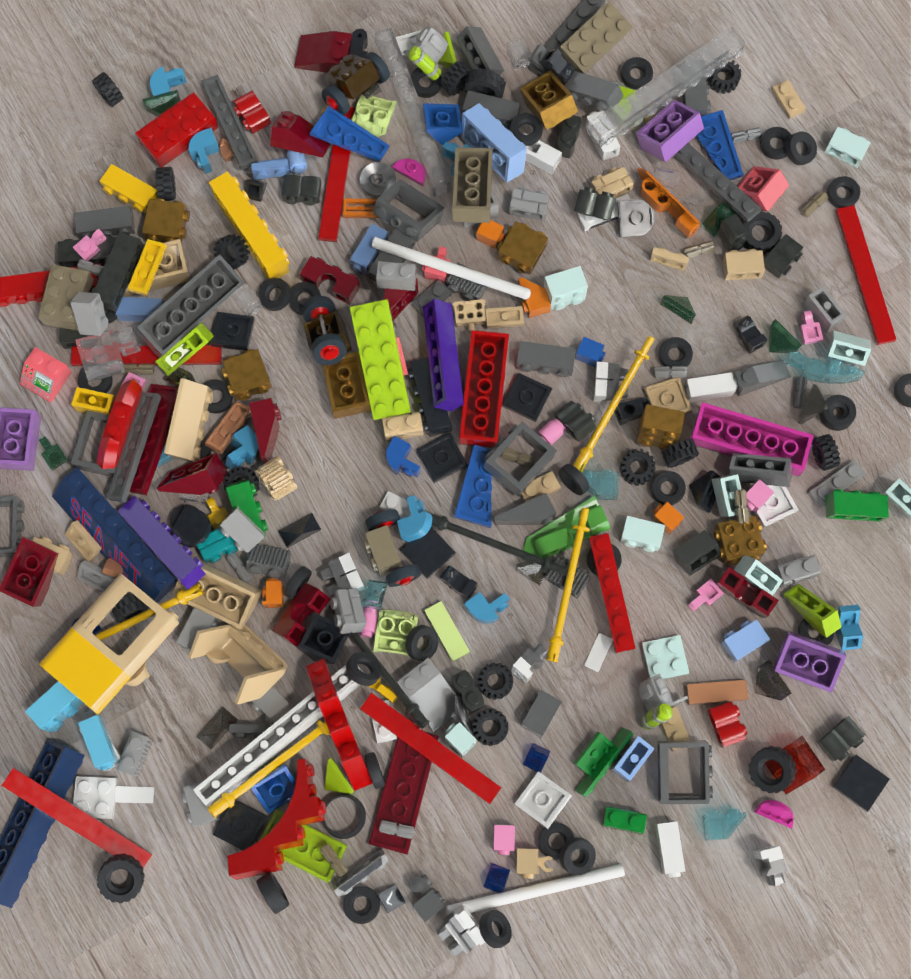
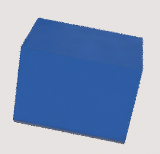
(442, 121)
(275, 788)

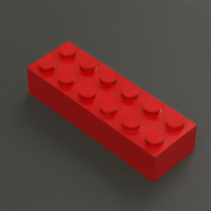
(484, 389)

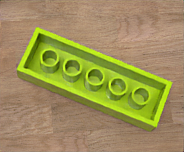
(380, 359)

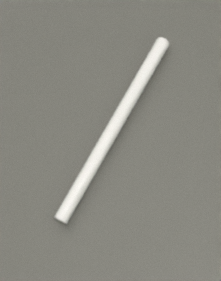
(451, 268)
(540, 889)

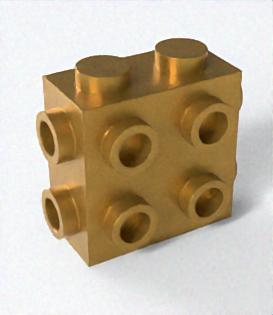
(165, 221)
(522, 247)
(246, 375)
(740, 540)

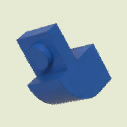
(397, 458)

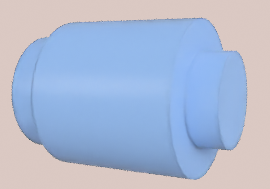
(296, 161)

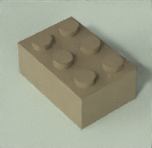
(61, 288)

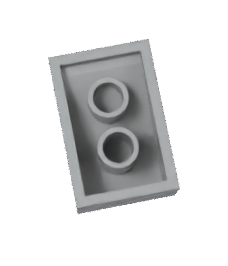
(431, 692)

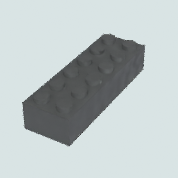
(189, 306)

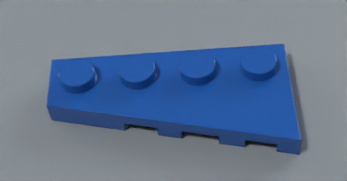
(343, 132)
(719, 144)
(475, 495)

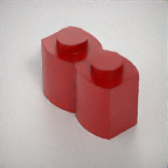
(252, 112)
(727, 724)

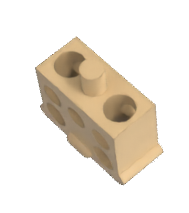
(469, 308)

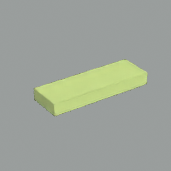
(447, 631)

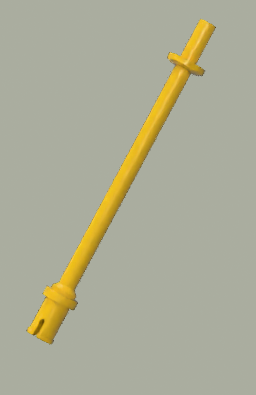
(587, 451)
(182, 597)
(555, 641)
(228, 799)

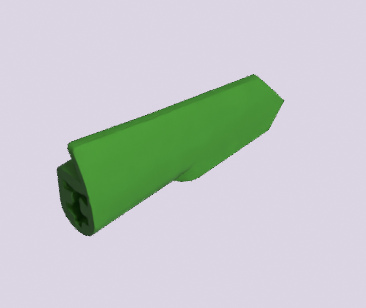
(560, 535)

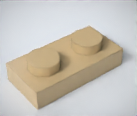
(788, 99)
(674, 260)
(504, 317)
(541, 485)
(83, 541)
(674, 728)

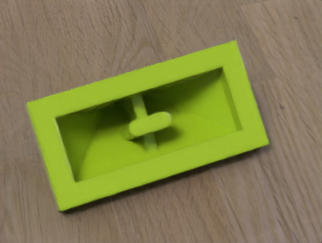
(449, 56)
(335, 779)

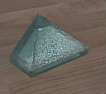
(374, 594)

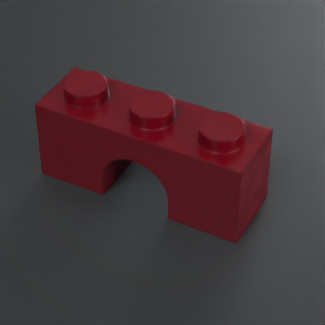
(317, 271)
(750, 596)
(291, 622)

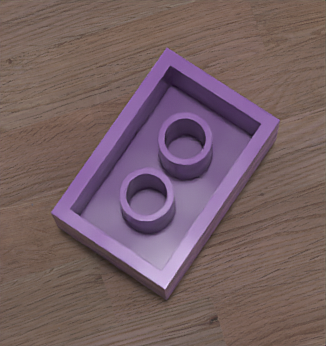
(670, 130)
(18, 438)
(809, 661)

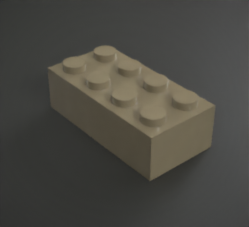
(595, 38)
(472, 185)

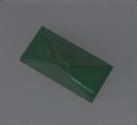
(161, 103)
(713, 221)
(680, 306)
(781, 340)

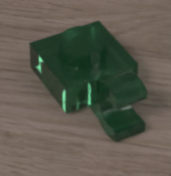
(53, 454)

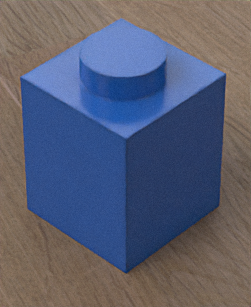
(590, 352)

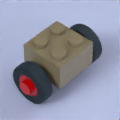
(384, 553)

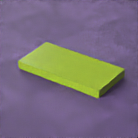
(309, 856)

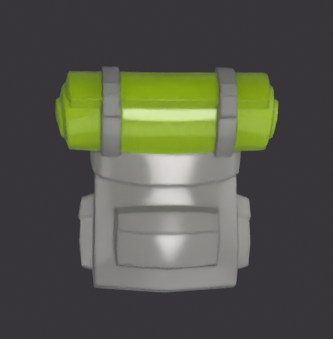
(427, 52)
(657, 701)

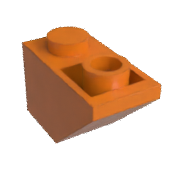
(538, 302)

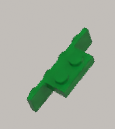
(598, 757)

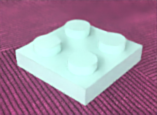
(665, 657)

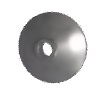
(374, 172)
(461, 715)

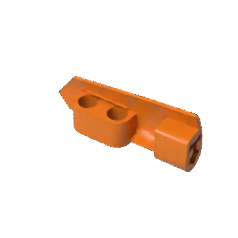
(686, 221)

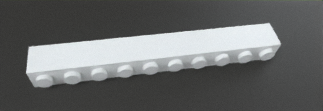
(269, 743)

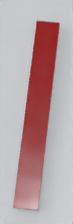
(335, 191)
(866, 275)
(205, 356)
(430, 748)
(73, 817)

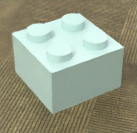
(566, 288)

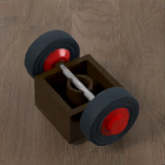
(352, 78)
(325, 330)

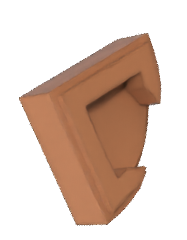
(225, 150)
(112, 568)

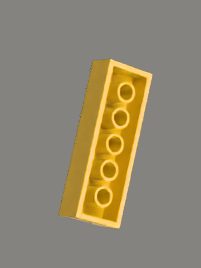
(249, 226)

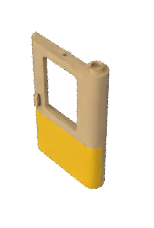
(91, 667)

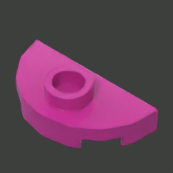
(411, 169)
(776, 811)

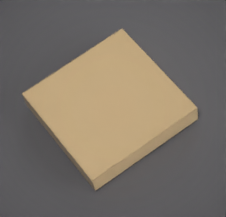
(669, 395)

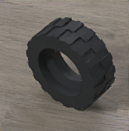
(485, 77)
(772, 224)
(786, 763)
(120, 894)

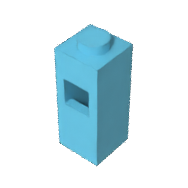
(98, 743)

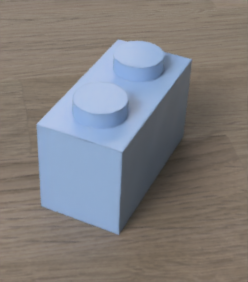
(745, 640)
(633, 759)

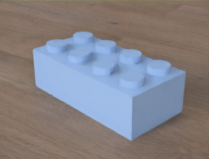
(486, 131)

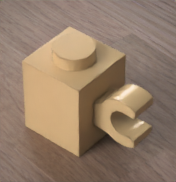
(530, 862)

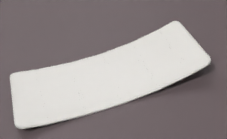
(598, 652)
(129, 794)

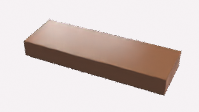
(227, 427)
(717, 692)

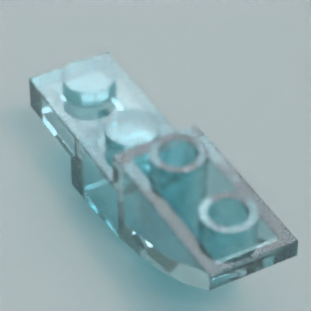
(831, 372)

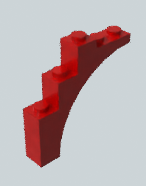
(338, 725)
(288, 833)

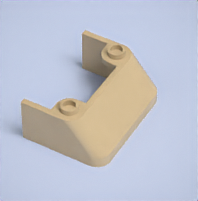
(245, 653)

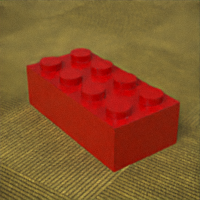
(172, 131)

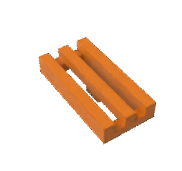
(347, 209)

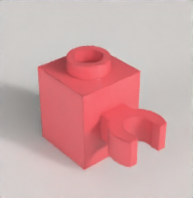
(434, 274)

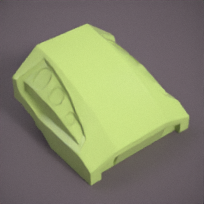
(374, 114)
(393, 630)

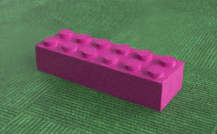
(739, 433)

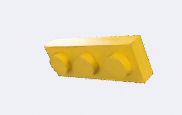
(147, 267)

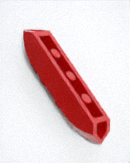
(118, 424)

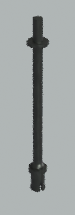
(442, 523)
(411, 708)

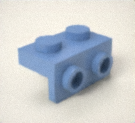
(270, 168)

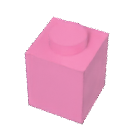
(758, 496)
(504, 839)

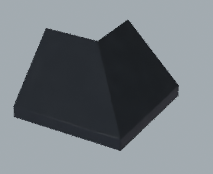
(323, 640)

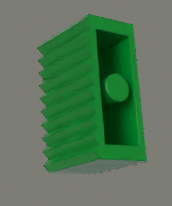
(624, 820)

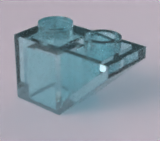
(602, 485)
(721, 826)

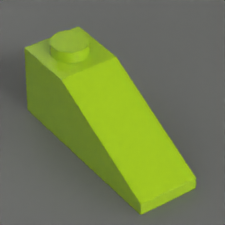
(185, 348)
(814, 610)

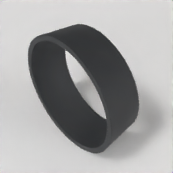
(359, 827)

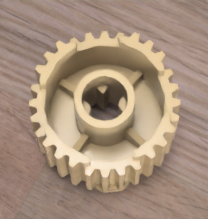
(276, 478)

